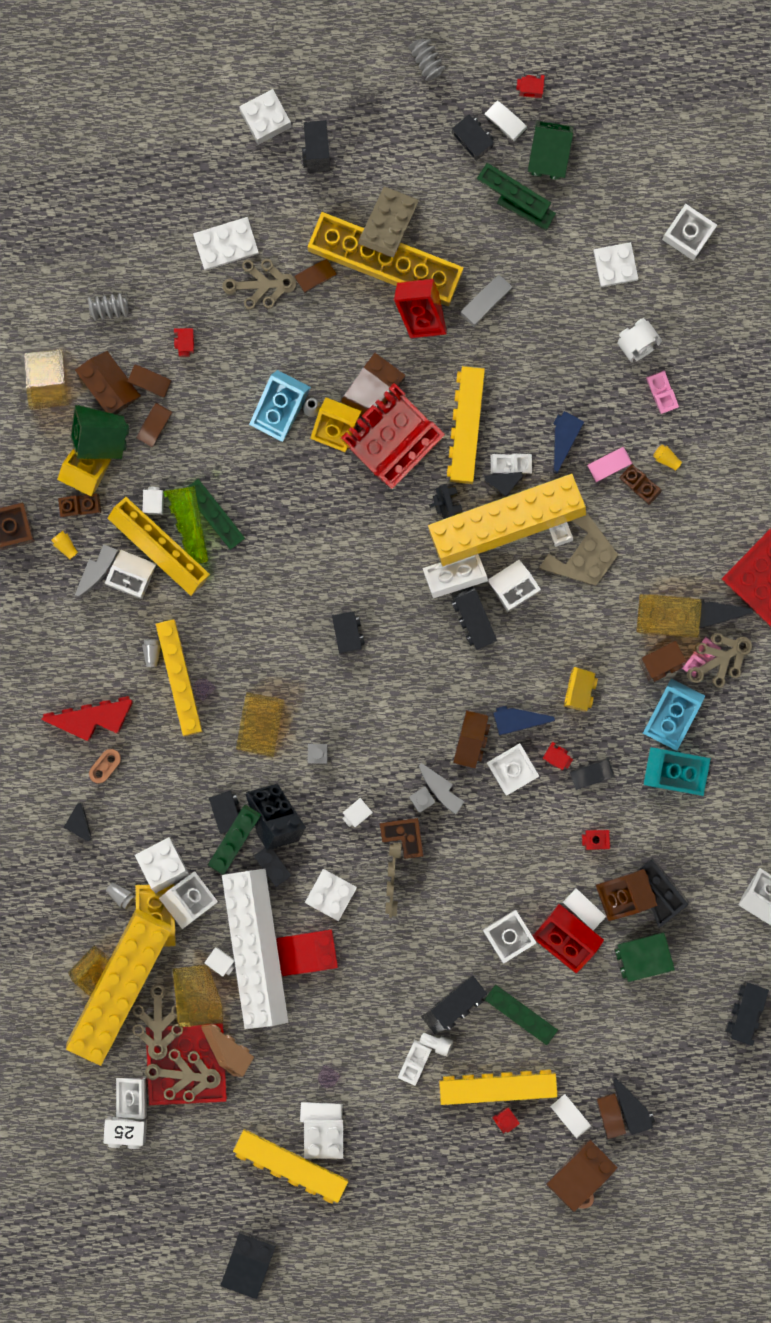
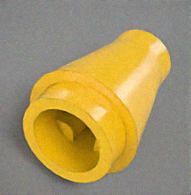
(667, 457)
(64, 544)

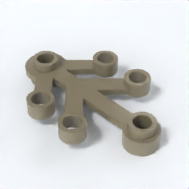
(262, 284)
(722, 658)
(391, 907)
(157, 1025)
(186, 1075)

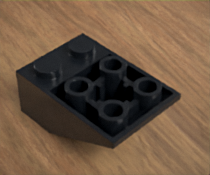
(278, 819)

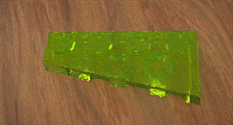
(187, 514)

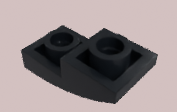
(592, 774)

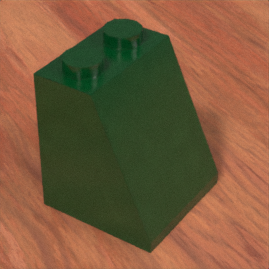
(550, 149)
(98, 434)
(644, 957)

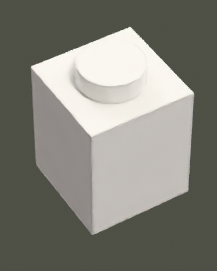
(153, 501)
(356, 813)
(220, 962)

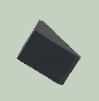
(503, 482)
(78, 823)

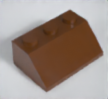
(107, 383)

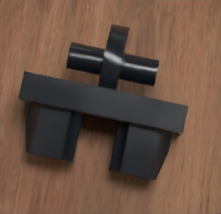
(443, 501)

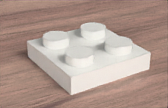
(615, 264)
(512, 769)
(330, 895)
(323, 1139)

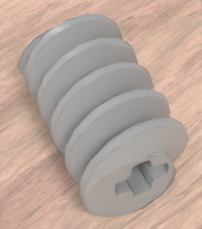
(426, 58)
(108, 307)

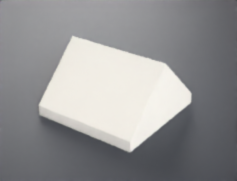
(131, 1098)

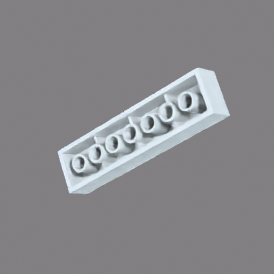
(255, 949)

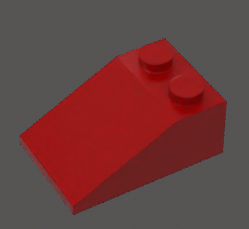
(420, 308)
(307, 952)

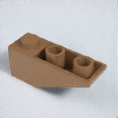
(229, 1055)

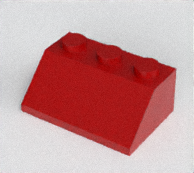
(568, 938)

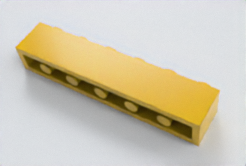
(467, 425)
(158, 546)
(179, 677)
(498, 1088)
(291, 1166)

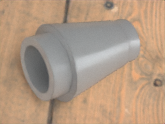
(311, 411)
(151, 652)
(120, 895)

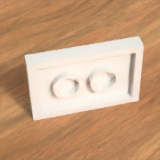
(225, 243)
(455, 576)

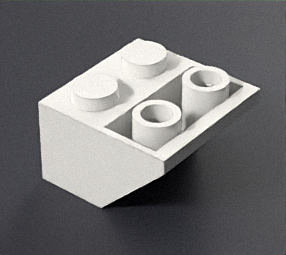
(130, 574)
(514, 585)

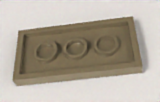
(388, 221)

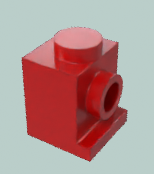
(530, 86)
(184, 342)
(557, 757)
(604, 839)
(506, 1120)

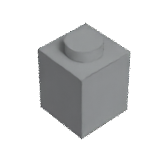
(317, 753)
(422, 799)

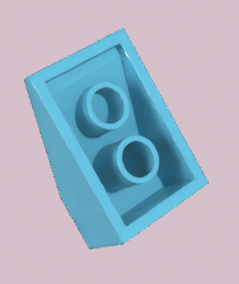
(279, 405)
(674, 714)

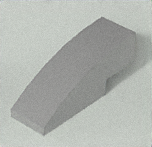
(486, 300)
(97, 570)
(440, 788)

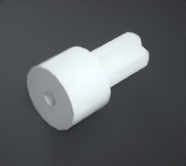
(442, 1045)

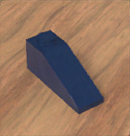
(564, 436)
(515, 719)

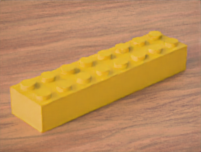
(339, 241)
(507, 520)
(118, 987)

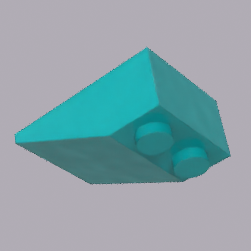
(676, 771)

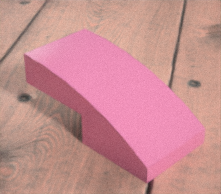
(662, 392)
(609, 464)
(698, 660)

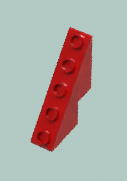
(84, 721)

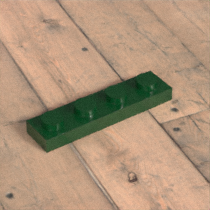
(513, 191)
(217, 517)
(234, 839)
(521, 1014)

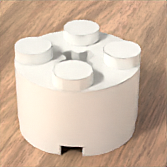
(638, 340)

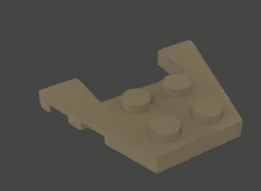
(589, 560)

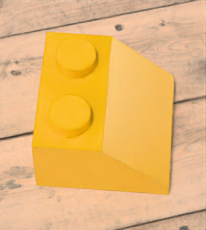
(333, 422)
(83, 473)
(579, 689)

